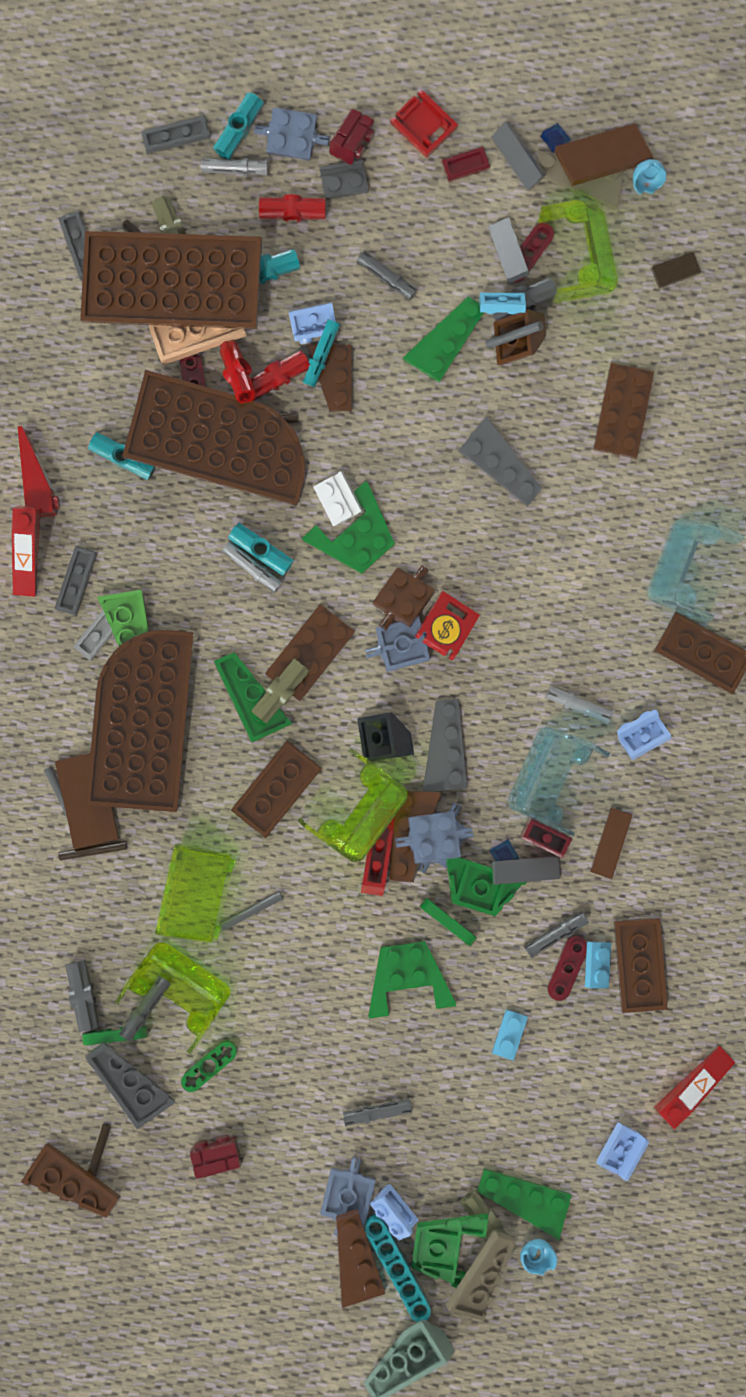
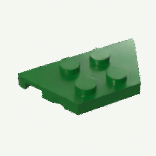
(474, 888)

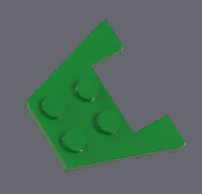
(362, 541)
(406, 968)
(439, 1244)

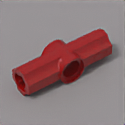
(292, 208)
(237, 371)
(279, 373)

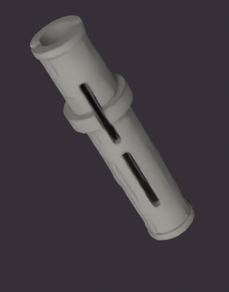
(230, 166)
(259, 573)
(568, 700)

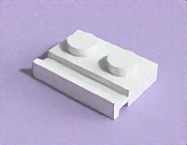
(338, 498)

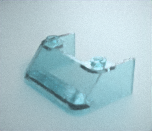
(667, 580)
(545, 774)

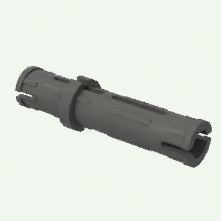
(392, 279)
(558, 933)
(146, 1006)
(377, 1112)

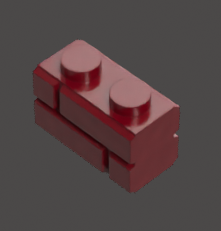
(351, 137)
(545, 837)
(215, 1156)

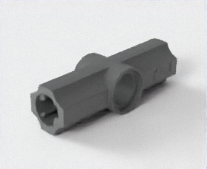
(534, 295)
(81, 996)

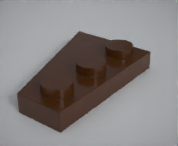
(336, 378)

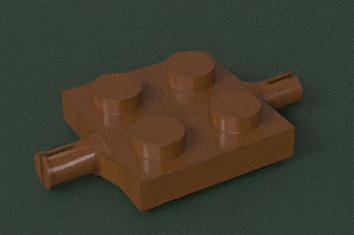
(403, 597)

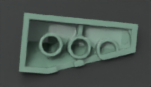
(411, 1357)

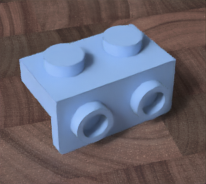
(310, 321)
(643, 734)
(622, 1151)
(394, 1212)

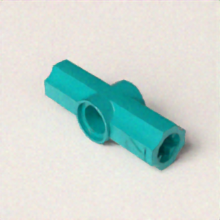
(245, 115)
(278, 265)
(109, 449)
(249, 541)

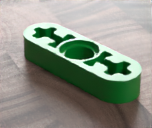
(449, 923)
(108, 1036)
(192, 1072)

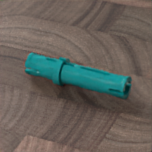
(321, 353)

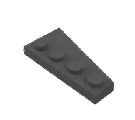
(496, 458)
(445, 755)
(130, 1087)

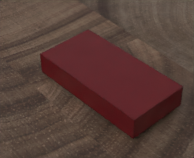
(465, 164)

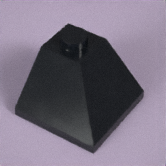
(384, 737)

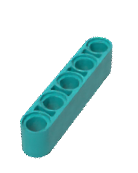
(398, 1278)

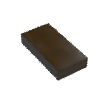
(676, 270)

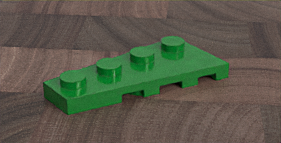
(442, 345)
(245, 694)
(531, 1201)

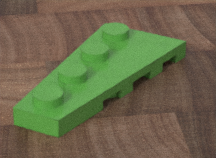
(125, 614)

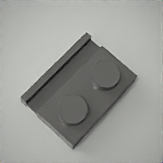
(343, 180)

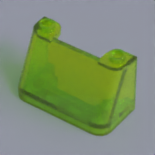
(193, 893)

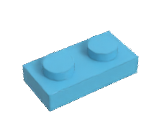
(502, 302)
(597, 964)
(509, 1034)

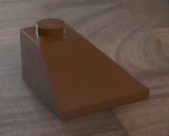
(523, 346)

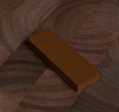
(611, 843)

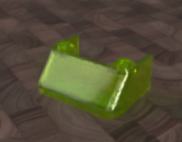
(601, 274)
(368, 818)
(190, 986)

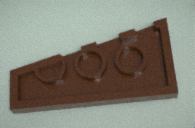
(402, 858)
(65, 1178)
(357, 1266)

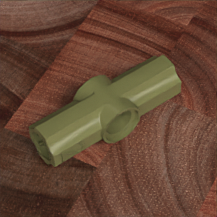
(167, 217)
(280, 691)
(476, 1205)

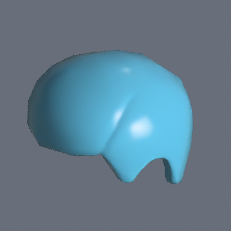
(649, 172)
(546, 1260)

